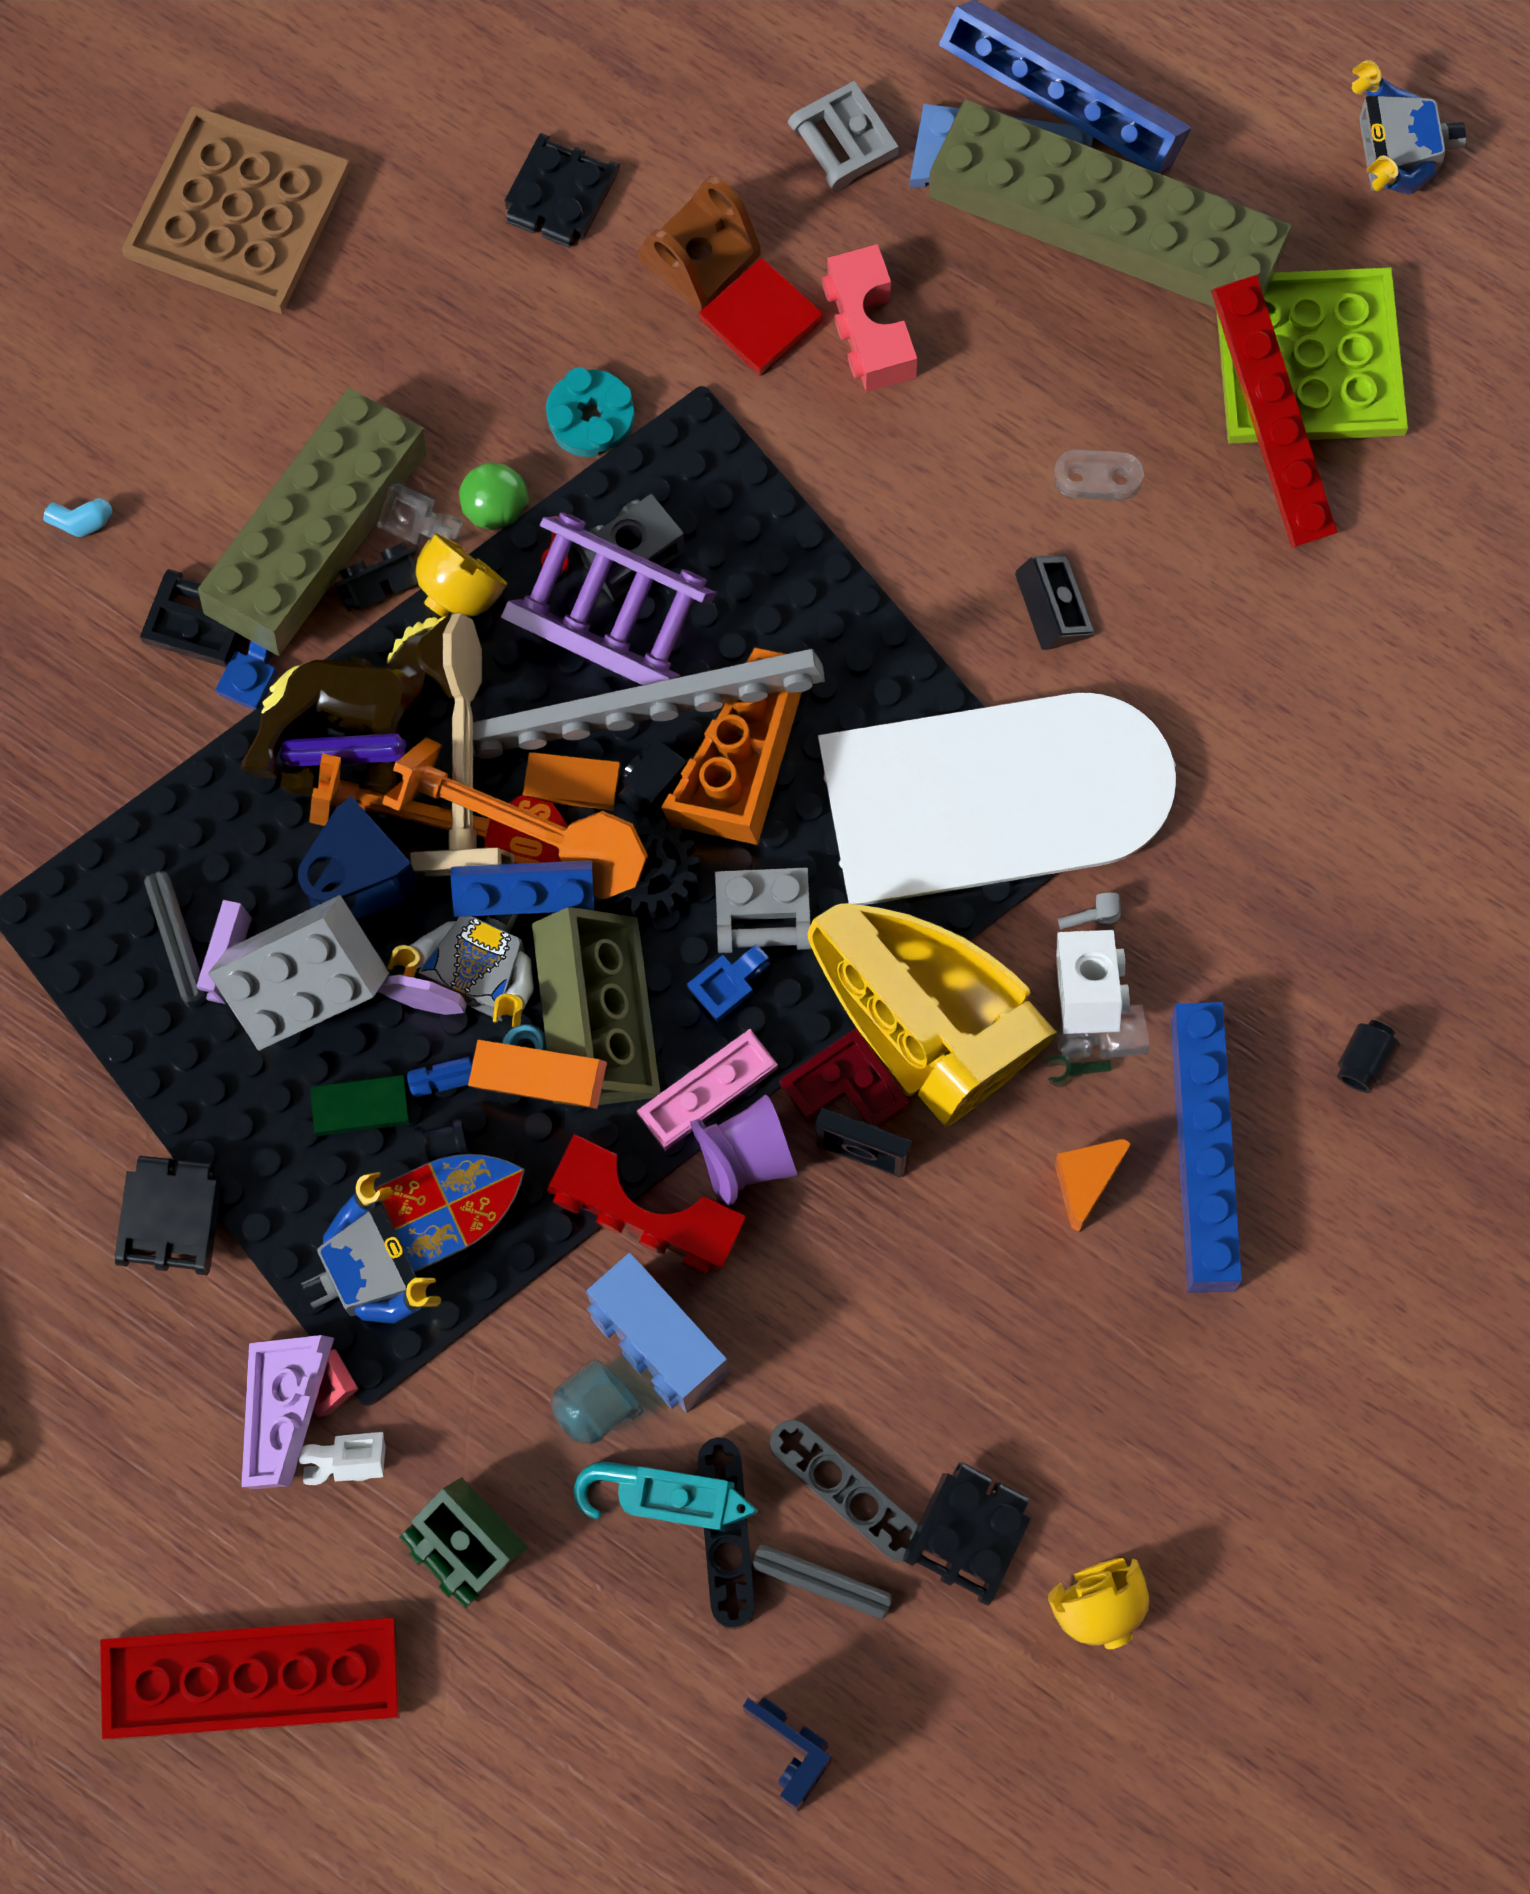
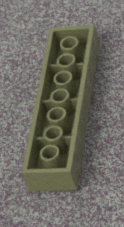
(1102, 206)

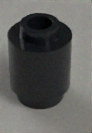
(1368, 1056)

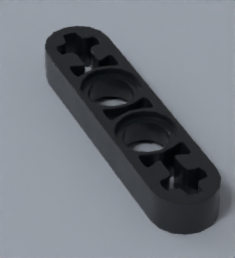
(735, 1534)

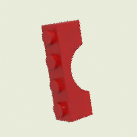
(590, 1181)

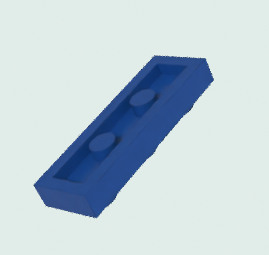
(522, 888)

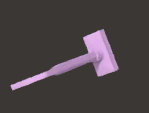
(233, 927)

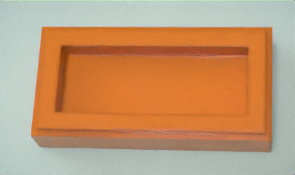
(572, 780)

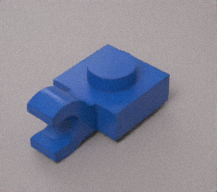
(248, 677)
(725, 985)

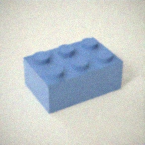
(656, 1334)

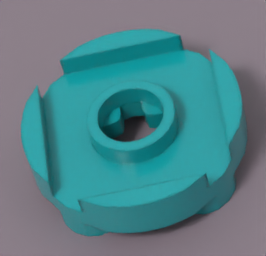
(583, 389)

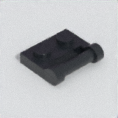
(184, 627)

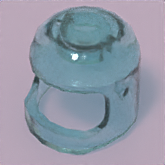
(593, 1403)

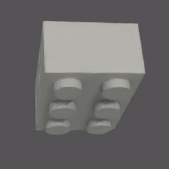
(299, 973)

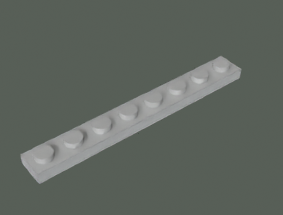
(653, 701)

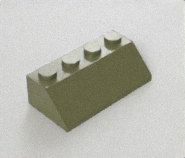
(598, 997)

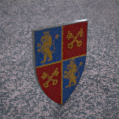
(450, 1205)

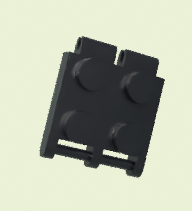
(559, 190)
(169, 1214)
(970, 1531)

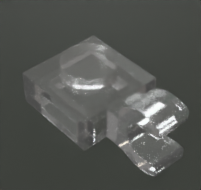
(411, 516)

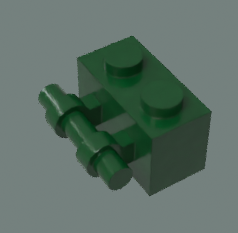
(462, 1542)

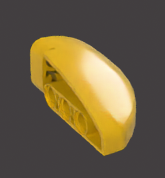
(929, 1005)

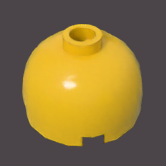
(456, 579)
(1103, 1604)

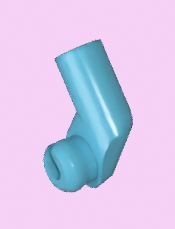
(81, 520)

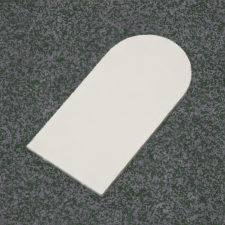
(994, 794)

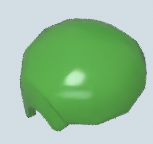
(493, 496)

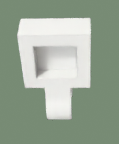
(350, 1458)

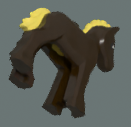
(350, 697)

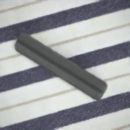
(174, 935)
(822, 1581)

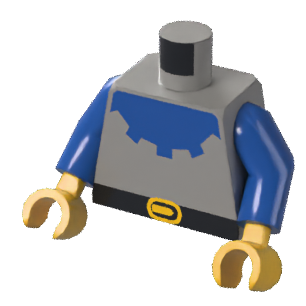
(1401, 133)
(367, 1262)

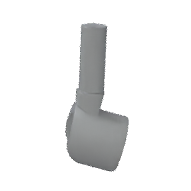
(1106, 912)

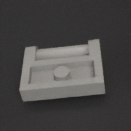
(856, 129)
(762, 896)

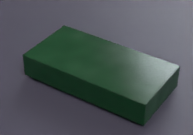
(359, 1105)

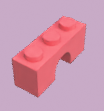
(879, 351)

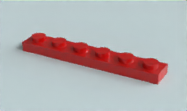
(1273, 411)

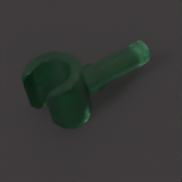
(1075, 1069)

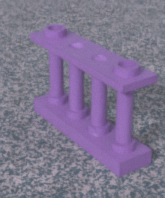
(573, 631)

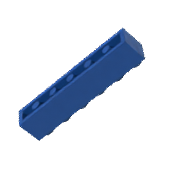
(1065, 86)
(1205, 1148)

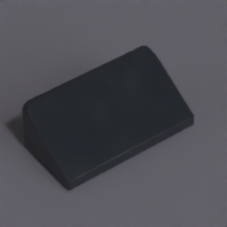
(1053, 601)

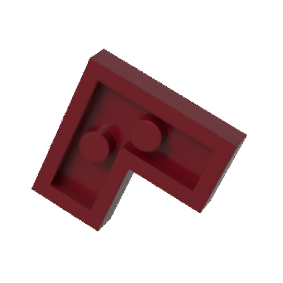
(850, 1071)

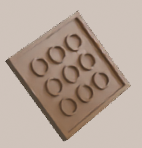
(236, 209)

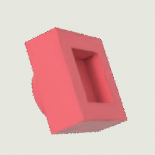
(335, 1386)

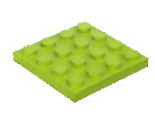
(1338, 353)

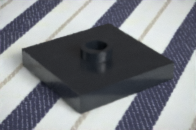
(862, 1142)

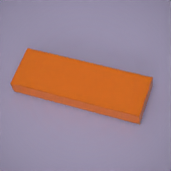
(537, 1074)

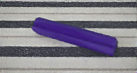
(350, 749)

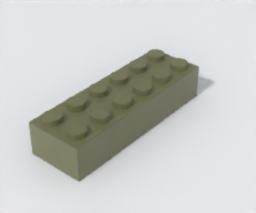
(312, 521)

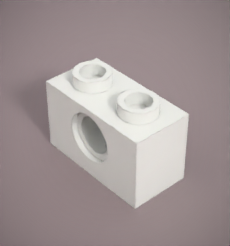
(1090, 981)

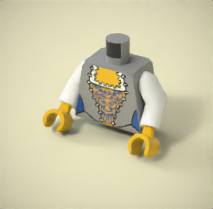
(475, 961)

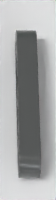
(841, 1496)

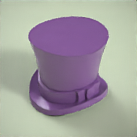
(744, 1150)

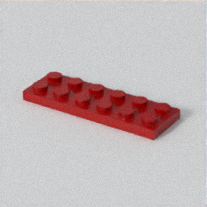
(249, 1679)

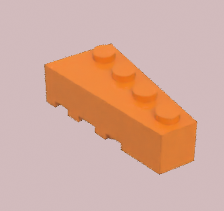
(736, 767)

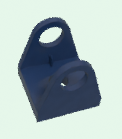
(361, 862)

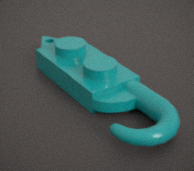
(666, 1495)

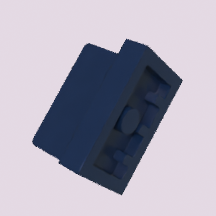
(799, 1776)

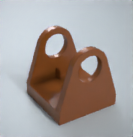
(708, 223)

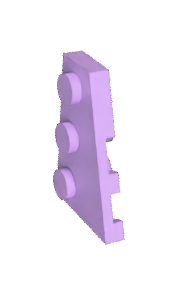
(279, 1406)

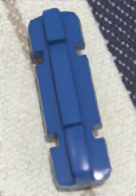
(442, 1076)

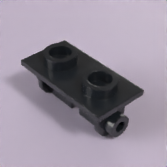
(364, 582)

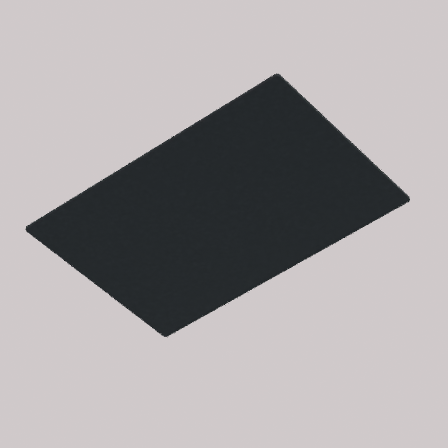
(241, 839)

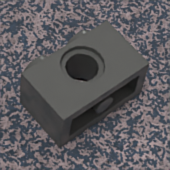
(651, 526)

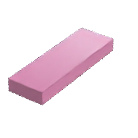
(707, 1089)

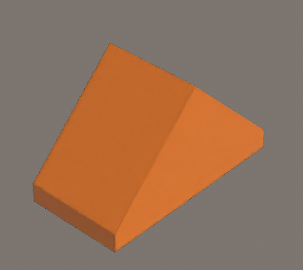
(1085, 1176)

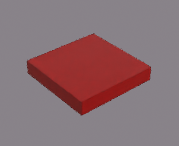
(760, 316)

